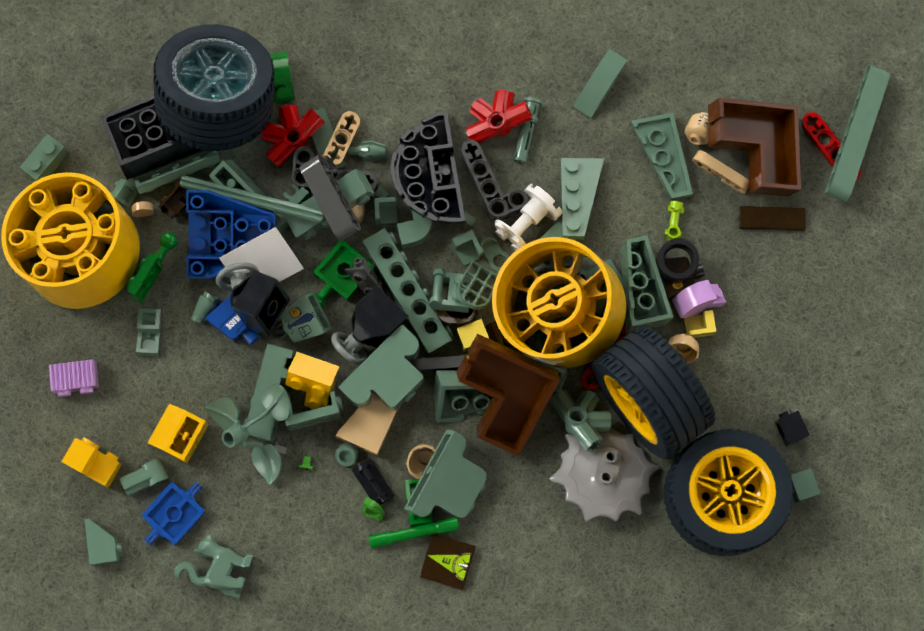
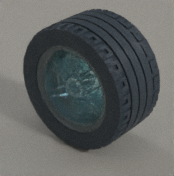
(214, 65)

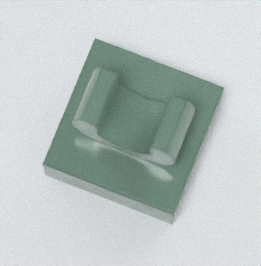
(124, 193)
(299, 197)

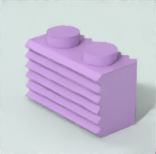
(74, 377)

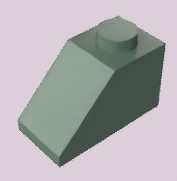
(101, 545)

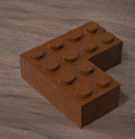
(767, 134)
(518, 391)

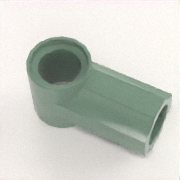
(147, 476)

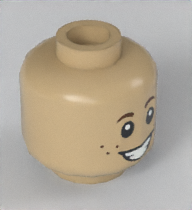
(697, 129)

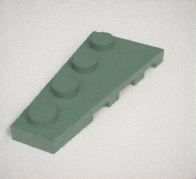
(663, 147)
(578, 192)

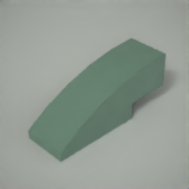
(600, 83)

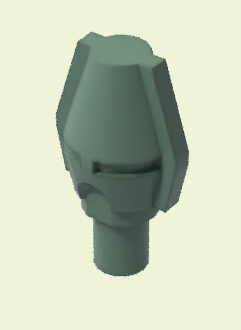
(369, 151)

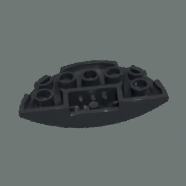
(427, 172)

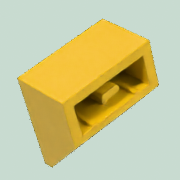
(178, 433)

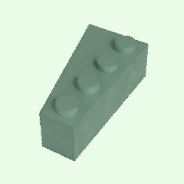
(643, 287)

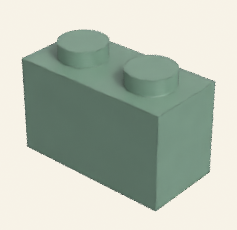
(44, 158)

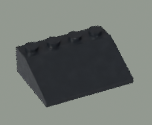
(140, 139)

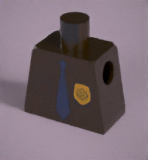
(679, 265)

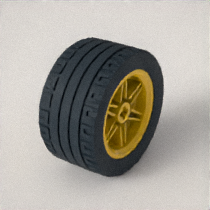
(654, 392)
(757, 465)

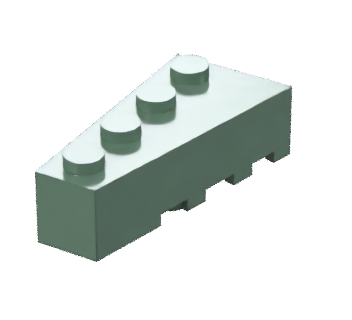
(273, 371)

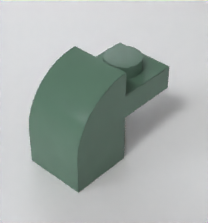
(415, 231)

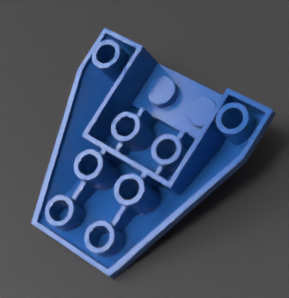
(218, 227)

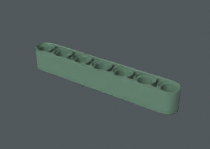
(857, 133)

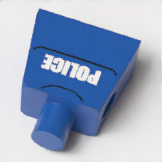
(229, 324)

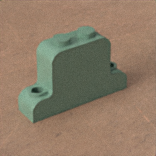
(448, 480)

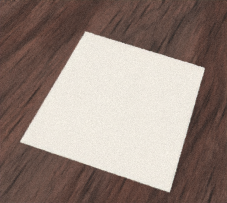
(268, 253)

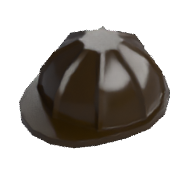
(457, 318)

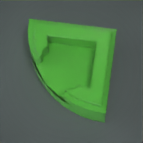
(372, 509)

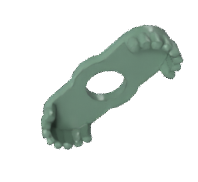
(490, 250)

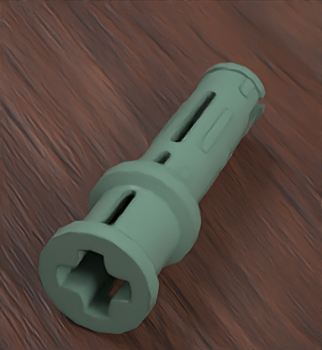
(526, 131)

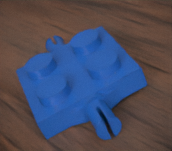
(173, 513)

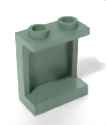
(316, 416)

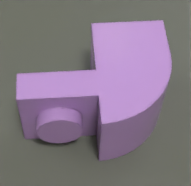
(697, 298)

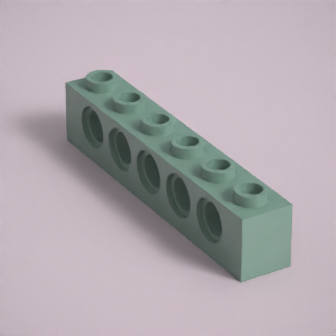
(374, 247)

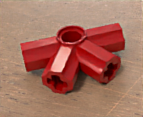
(491, 115)
(291, 126)

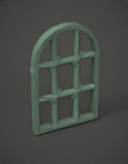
(474, 279)

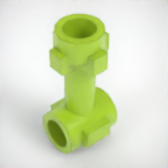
(673, 232)

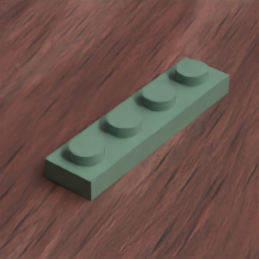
(170, 172)

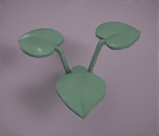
(226, 414)

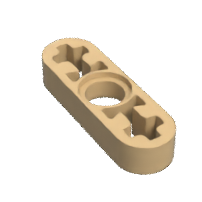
(348, 134)
(721, 170)

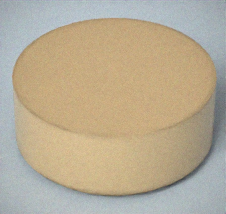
(142, 209)

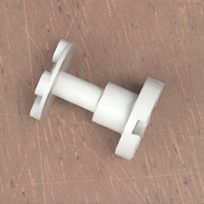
(538, 207)

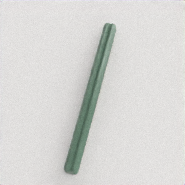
(255, 199)

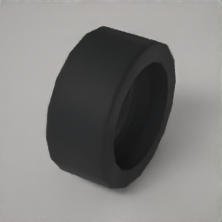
(681, 244)

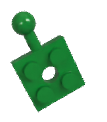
(150, 268)
(328, 272)

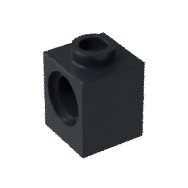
(791, 427)

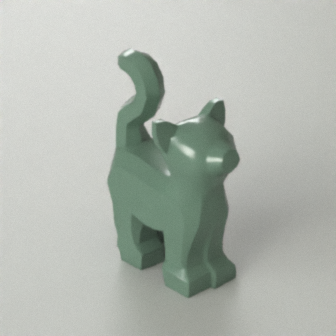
(219, 573)

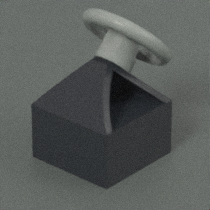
(254, 296)
(372, 324)

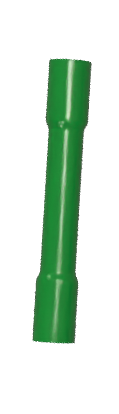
(439, 526)

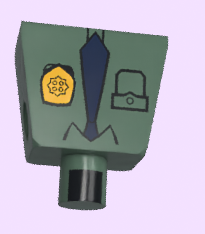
(303, 319)

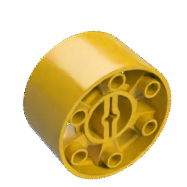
(59, 225)
(547, 305)

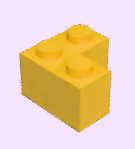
(314, 377)
(86, 459)

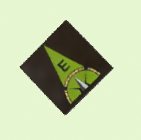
(447, 561)

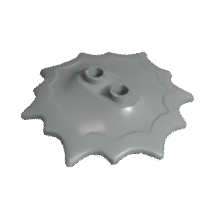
(627, 474)

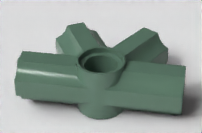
(582, 411)

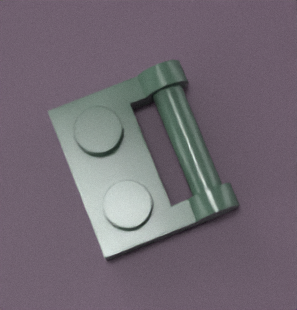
(453, 303)

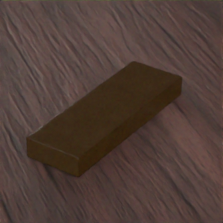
(772, 218)

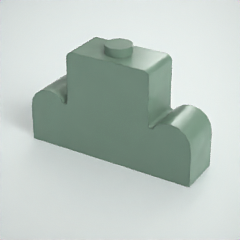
(386, 373)

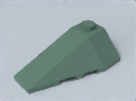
(456, 399)

